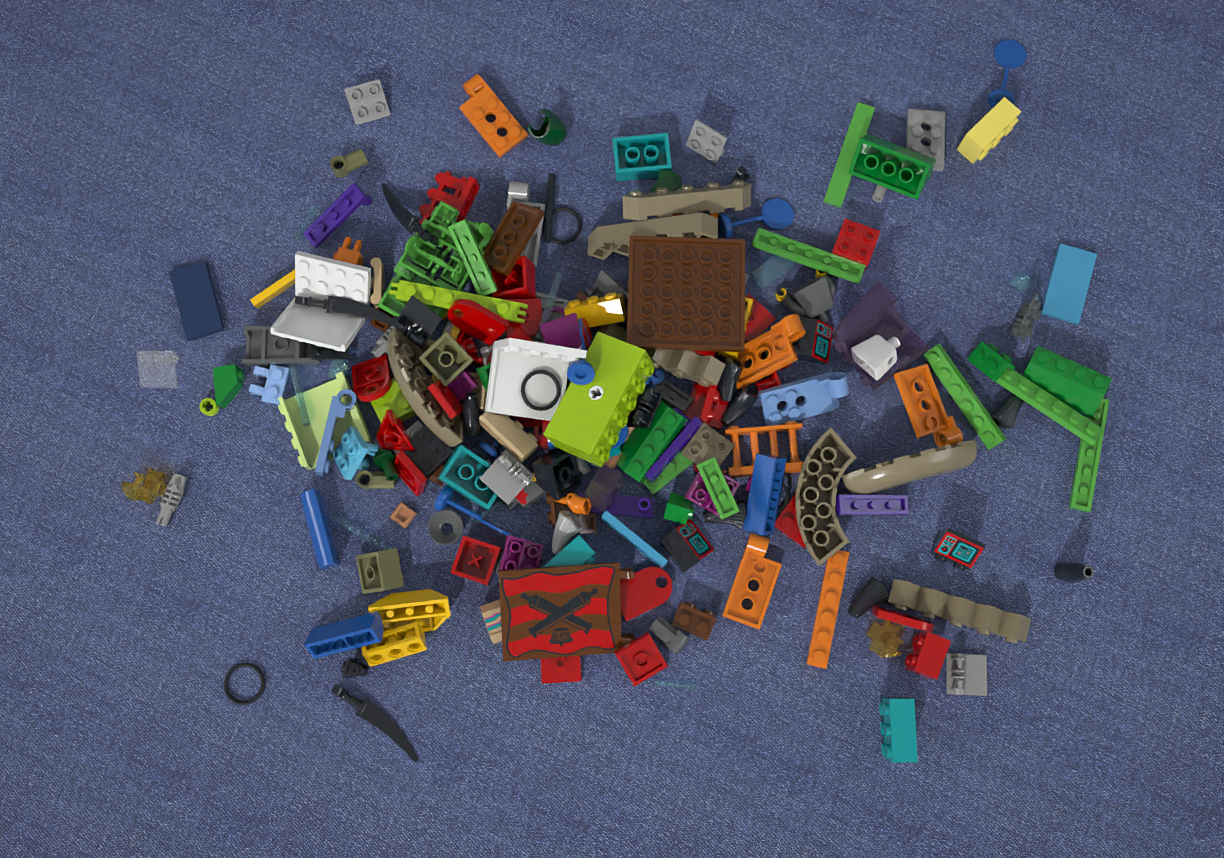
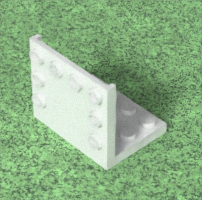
(322, 278)
(513, 362)

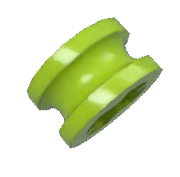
(212, 412)

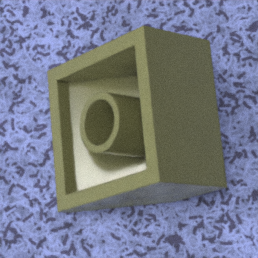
(446, 359)
(379, 571)

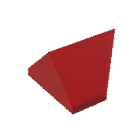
(468, 345)
(393, 434)

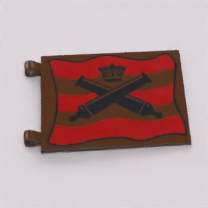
(562, 610)

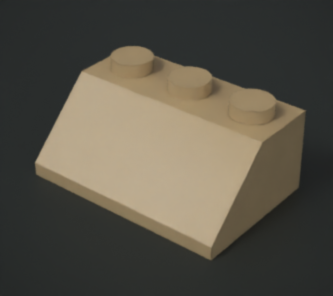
(509, 435)

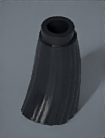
(729, 378)
(738, 406)
(1007, 411)
(471, 415)
(735, 520)
(1072, 571)
(870, 595)

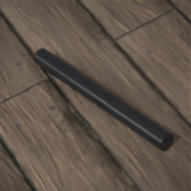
(549, 207)

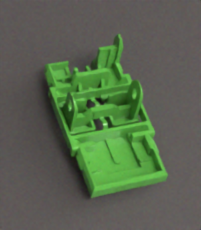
(427, 256)

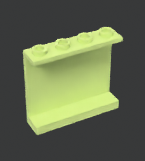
(318, 401)

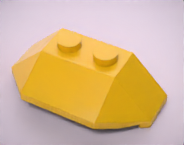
(412, 606)

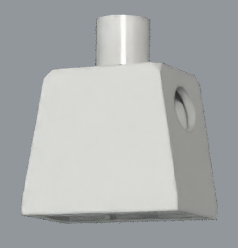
(876, 355)

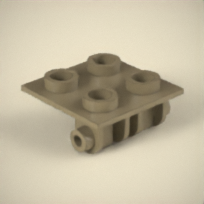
(706, 445)

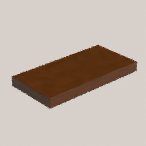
(511, 237)

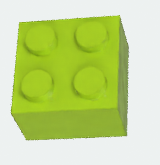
(395, 401)

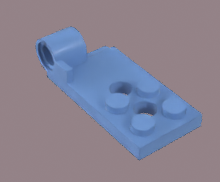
(819, 395)
(336, 410)

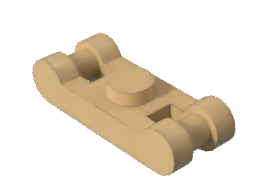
(378, 281)

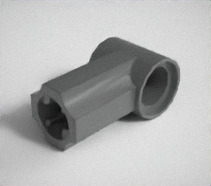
(672, 637)

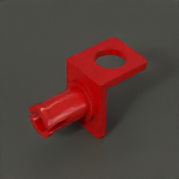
(770, 382)

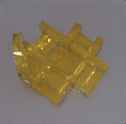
(149, 489)
(881, 635)

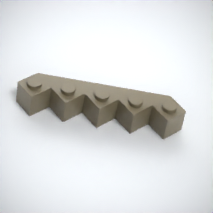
(686, 200)
(617, 237)
(681, 363)
(959, 611)

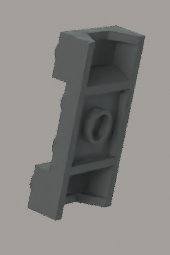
(272, 349)

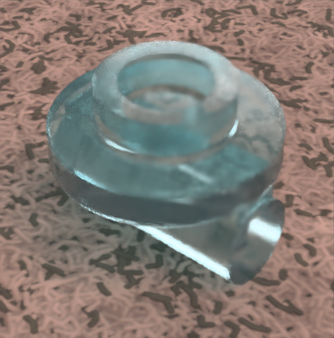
(1021, 282)
(337, 366)

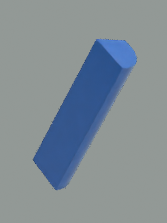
(764, 494)
(319, 529)
(345, 635)

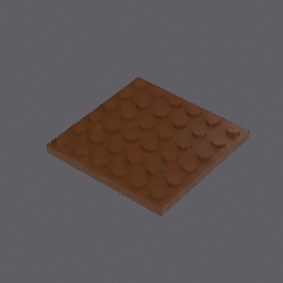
(686, 293)

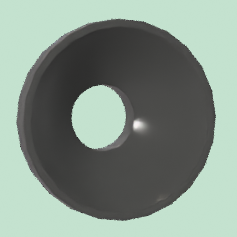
(438, 520)

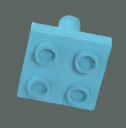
(351, 452)

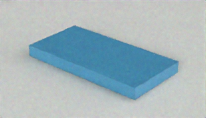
(1068, 284)
(634, 540)

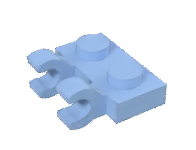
(275, 384)

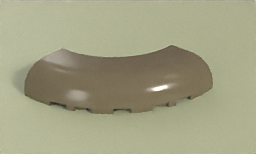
(413, 383)
(911, 468)
(817, 496)

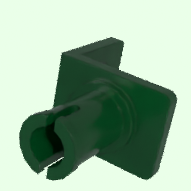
(385, 461)

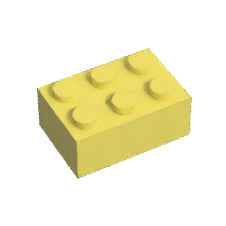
(989, 131)

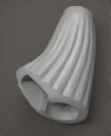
(566, 527)

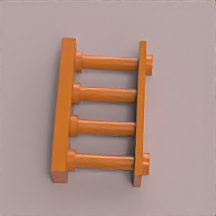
(734, 431)

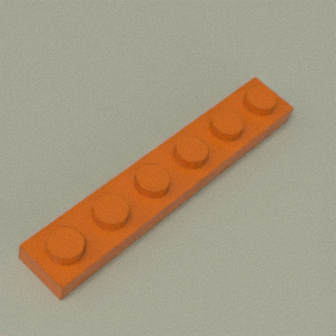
(827, 610)

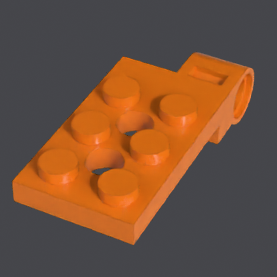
(485, 102)
(780, 349)
(934, 418)
(756, 568)

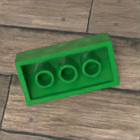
(891, 166)
(1067, 380)
(648, 445)

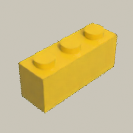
(599, 310)

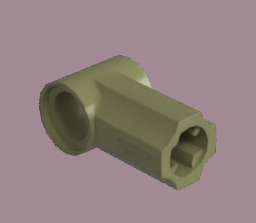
(350, 161)
(377, 481)

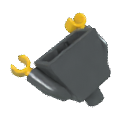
(811, 298)

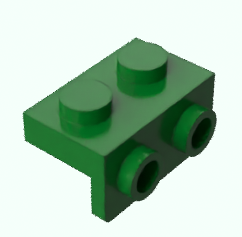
(989, 361)

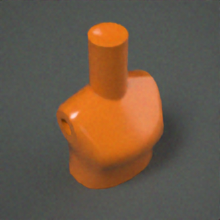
(577, 504)

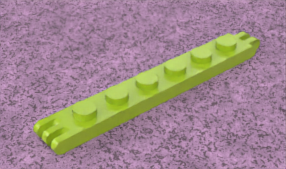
(443, 299)

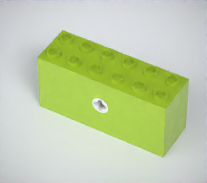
(594, 413)

